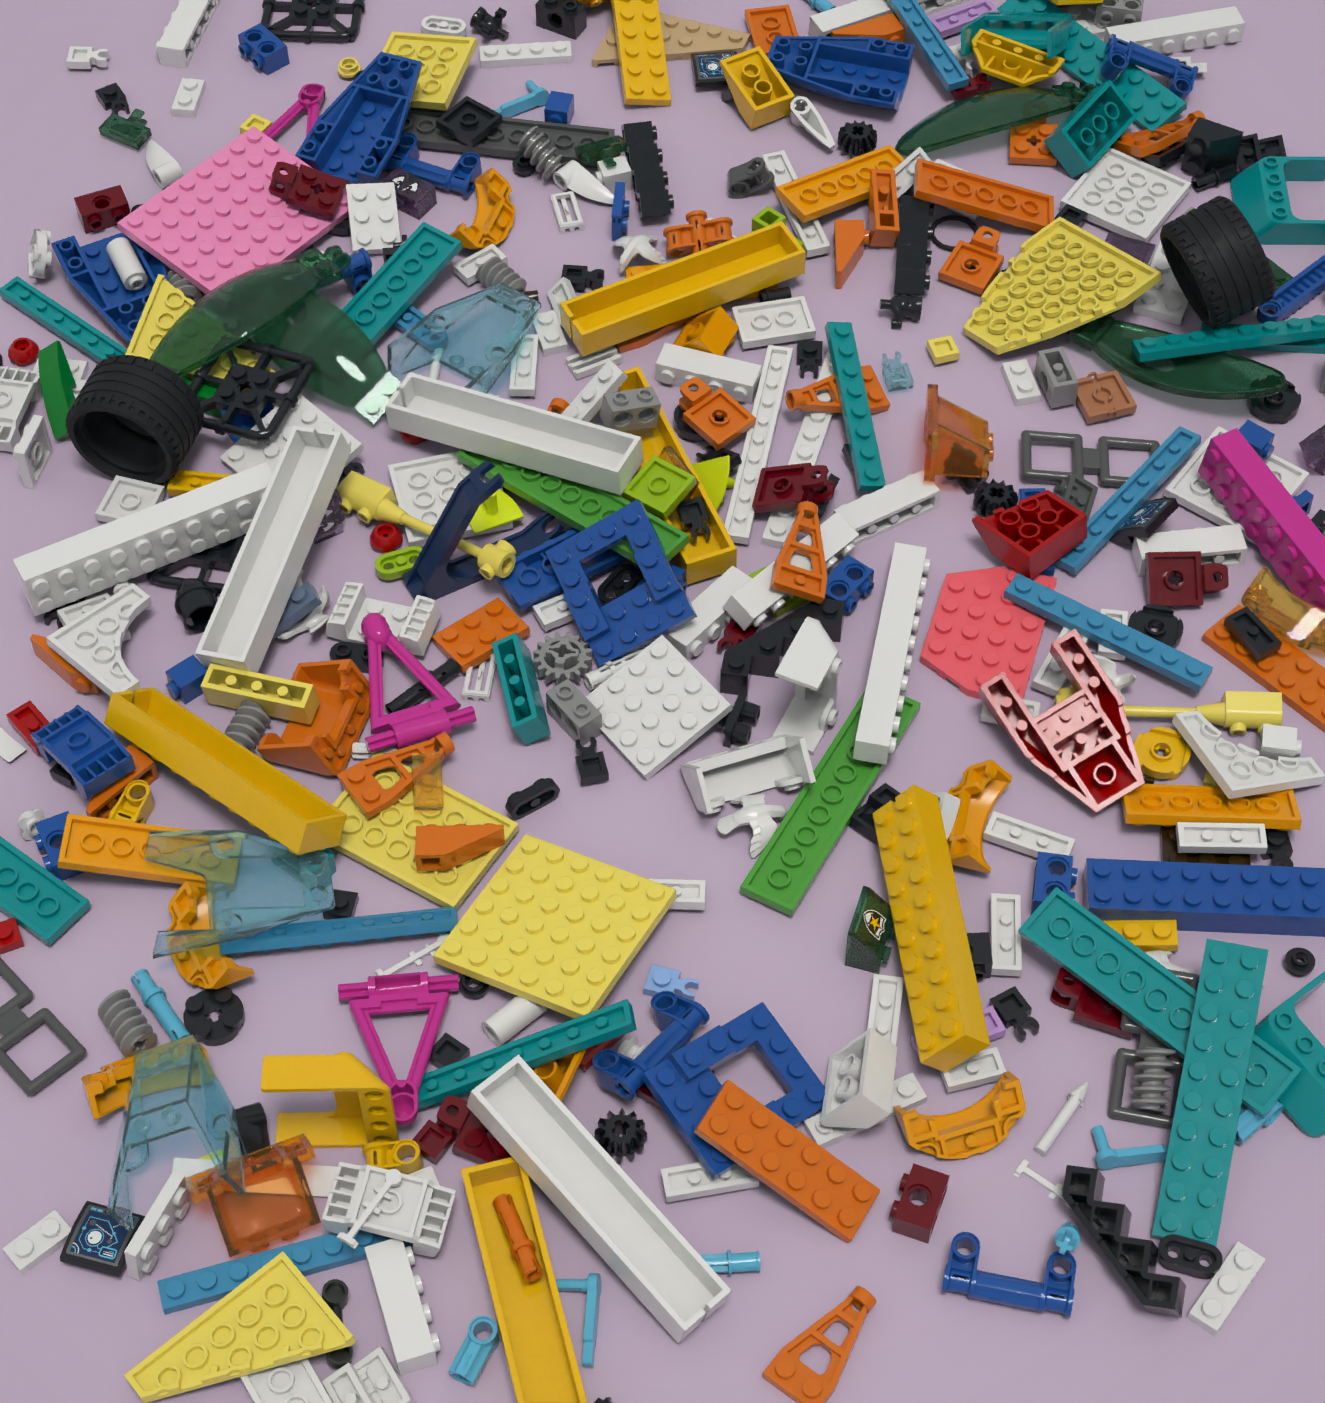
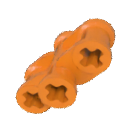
(691, 238)

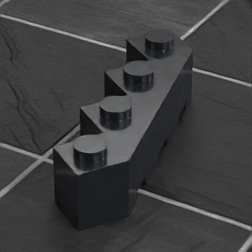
(647, 174)
(912, 246)
(764, 650)
(1131, 1257)

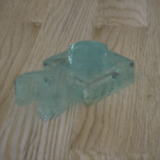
(896, 375)

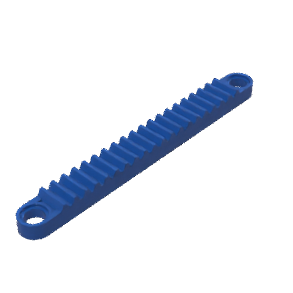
(1295, 293)

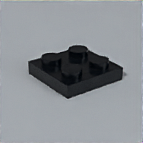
(469, 121)

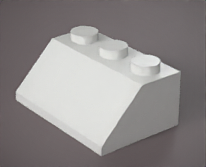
(860, 1083)

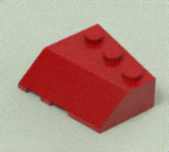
(1033, 532)

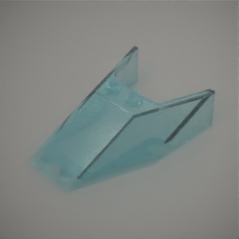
(468, 335)
(248, 883)
(167, 1094)

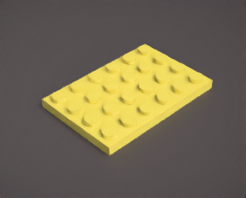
(389, 838)

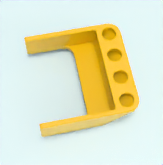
(362, 1100)

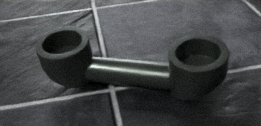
(335, 1295)

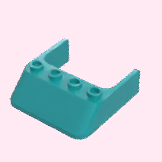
(1033, 29)
(1265, 203)
(1288, 1035)

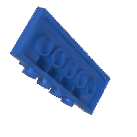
(534, 576)

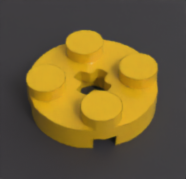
(1161, 767)

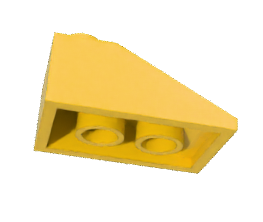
(756, 87)

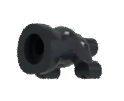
(489, 25)
(902, 307)

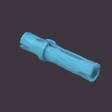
(155, 999)

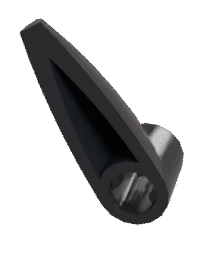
(252, 1128)

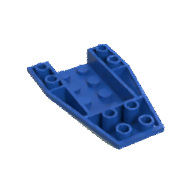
(845, 68)
(364, 122)
(97, 280)

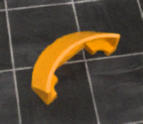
(493, 213)
(978, 793)
(206, 964)
(109, 1087)
(967, 1130)

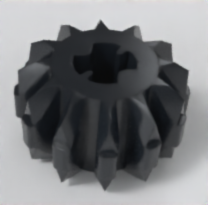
(857, 139)
(993, 496)
(629, 1127)

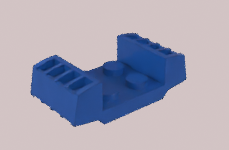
(84, 750)

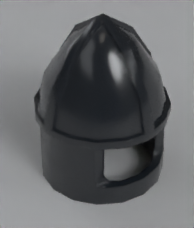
(196, 601)

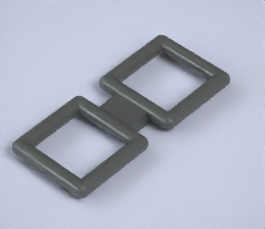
(1085, 460)
(16, 1025)
(1124, 1055)

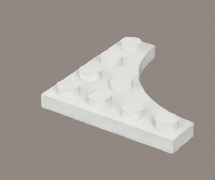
(96, 637)
(1240, 768)

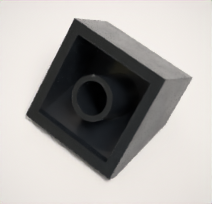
(1210, 147)

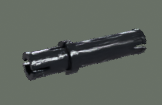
(447, 671)

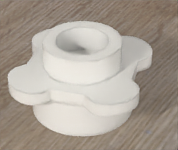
(27, 819)

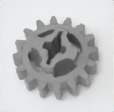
(562, 658)

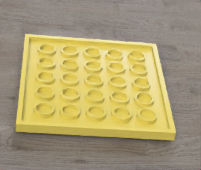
(555, 927)

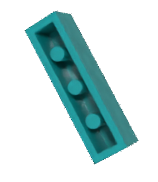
(521, 689)

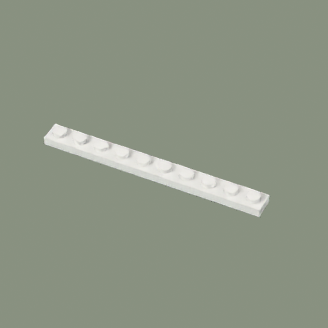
(758, 442)
(806, 450)

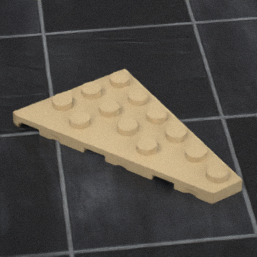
(680, 40)

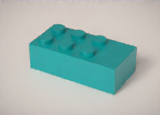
(1090, 129)

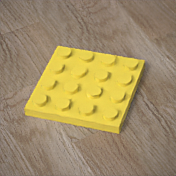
(443, 64)

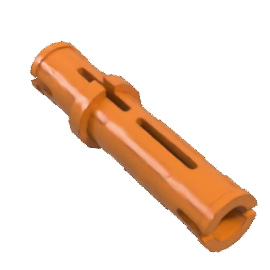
(521, 1247)

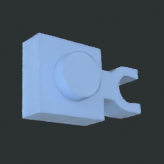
(668, 979)

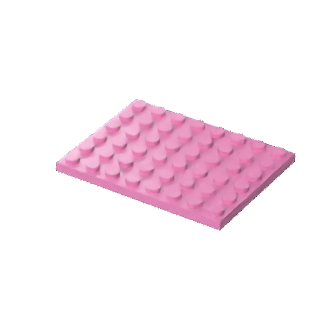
(224, 217)

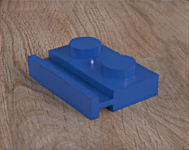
(619, 209)

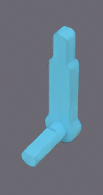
(537, 97)
(1109, 1158)
(593, 1288)

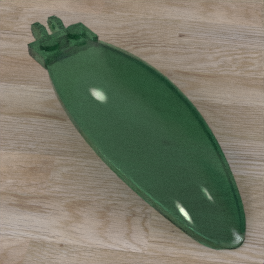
(990, 113)
(246, 307)
(345, 359)
(1202, 376)

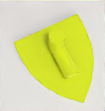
(715, 478)
(495, 512)

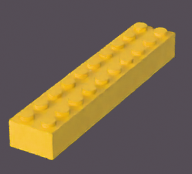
(682, 288)
(705, 557)
(226, 770)
(930, 930)
(528, 1312)

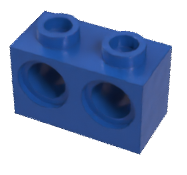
(263, 49)
(849, 582)
(1046, 881)

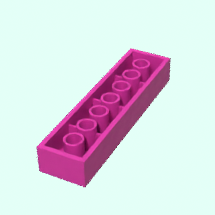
(1267, 514)

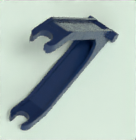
(433, 571)

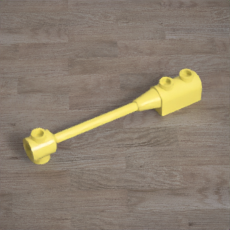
(379, 503)
(1235, 711)

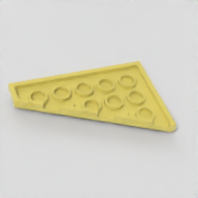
(161, 311)
(254, 1328)

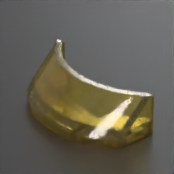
(1285, 613)

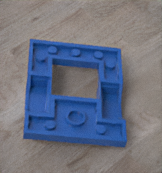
(635, 616)
(688, 1086)

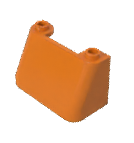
(337, 724)

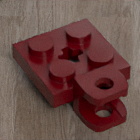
(300, 188)
(801, 486)
(1194, 578)
(1086, 1004)
(467, 1130)

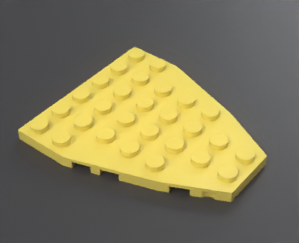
(1056, 286)

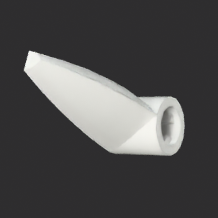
(805, 115)
(162, 165)
(578, 179)

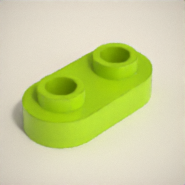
(396, 563)

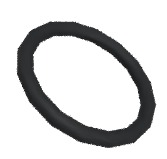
(947, 218)

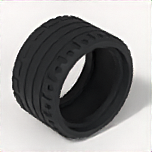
(1218, 261)
(135, 419)

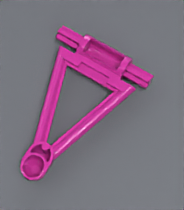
(307, 101)
(413, 723)
(398, 995)

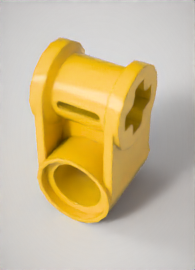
(133, 809)
(391, 1153)

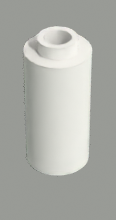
(126, 263)
(511, 1019)

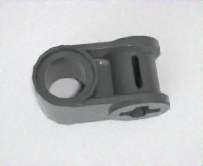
(747, 178)

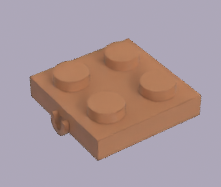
(1104, 397)

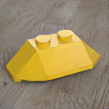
(1013, 60)

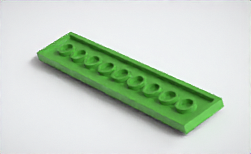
(572, 501)
(818, 818)

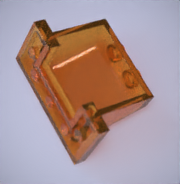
(954, 440)
(275, 1197)

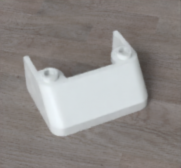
(814, 668)
(748, 770)

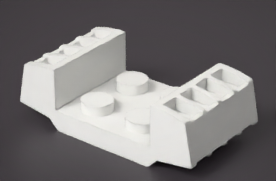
(16, 392)
(410, 625)
(413, 1214)

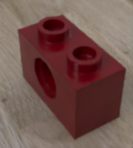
(102, 208)
(913, 1219)

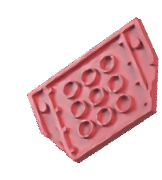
(981, 632)

